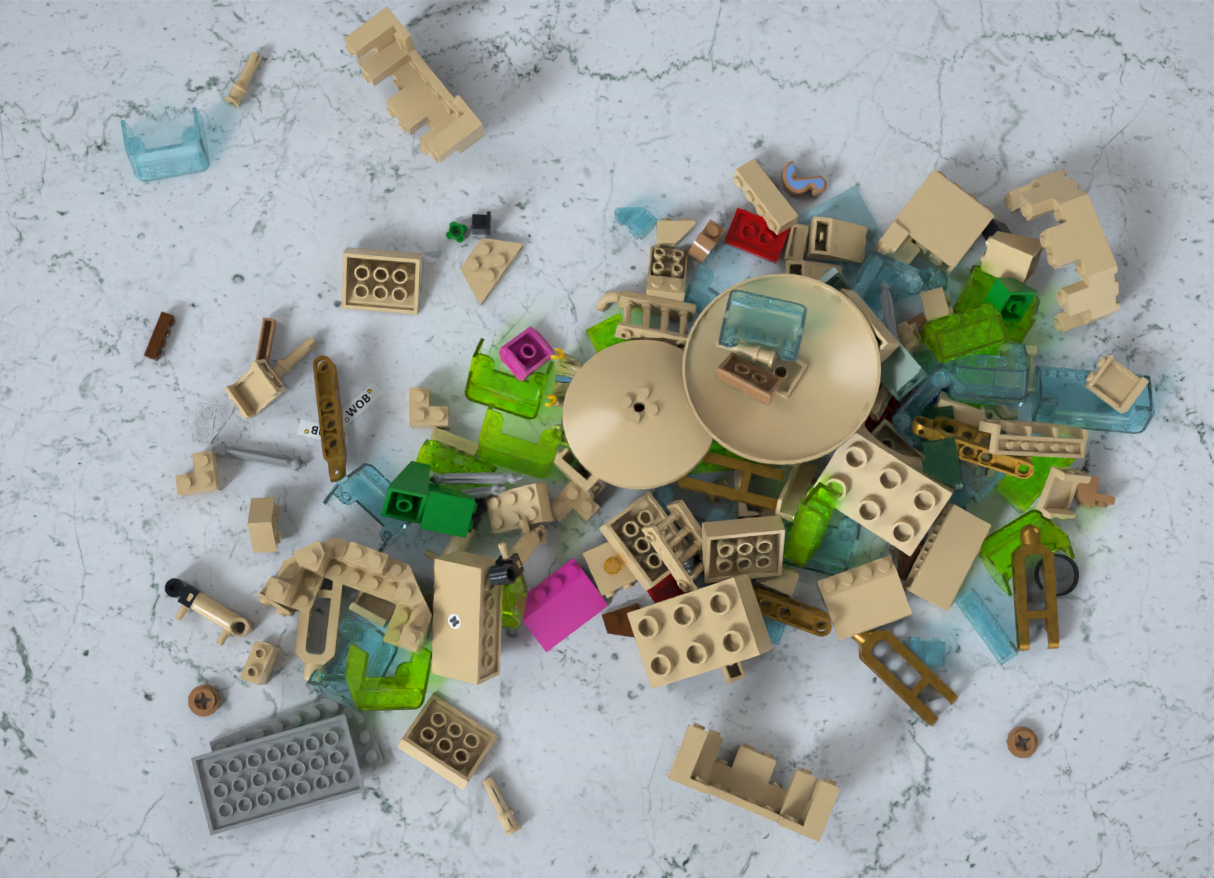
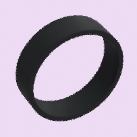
(1075, 569)

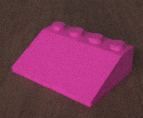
(561, 605)

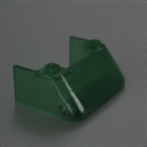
(941, 454)

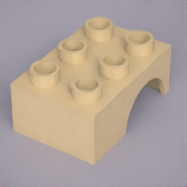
(885, 490)
(700, 631)

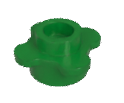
(456, 227)

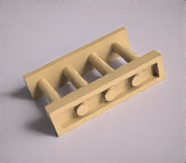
(655, 306)
(689, 528)

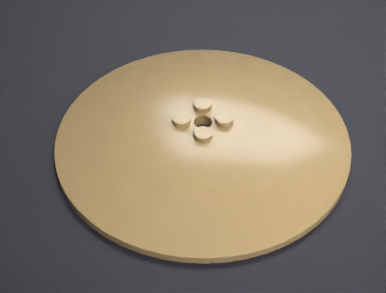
(821, 395)

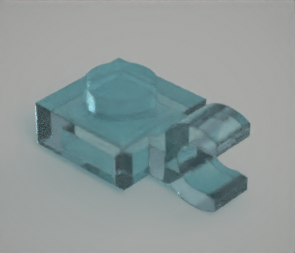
(960, 498)

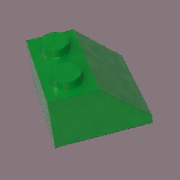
(1011, 298)

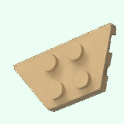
(488, 264)

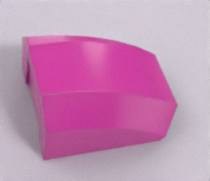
(526, 353)

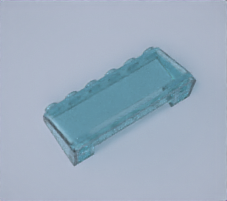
(1065, 401)

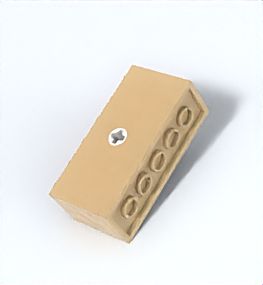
(466, 618)

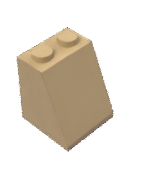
(1011, 256)

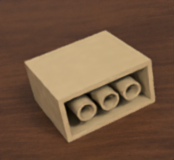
(943, 221)

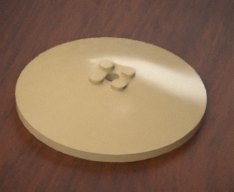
(629, 445)

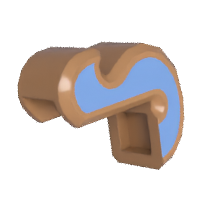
(799, 186)

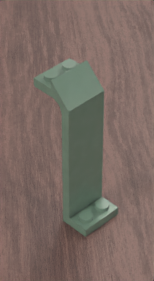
(900, 370)

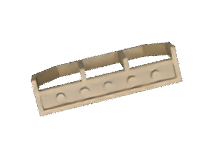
(1028, 445)

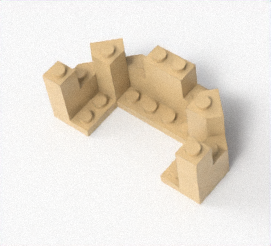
(421, 93)
(1075, 240)
(364, 571)
(745, 783)

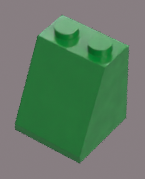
(408, 493)
(448, 511)

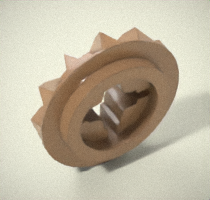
(197, 694)
(1030, 744)

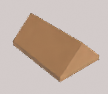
(749, 378)

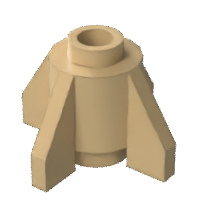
(910, 337)

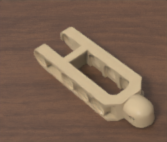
(316, 661)

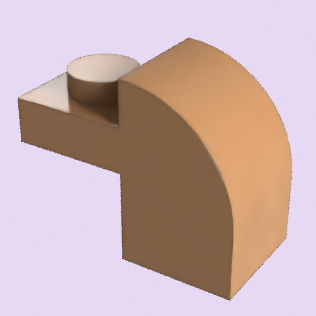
(706, 241)
(1087, 495)

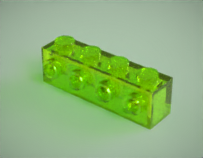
(449, 460)

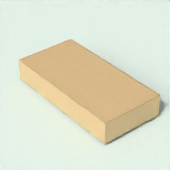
(797, 242)

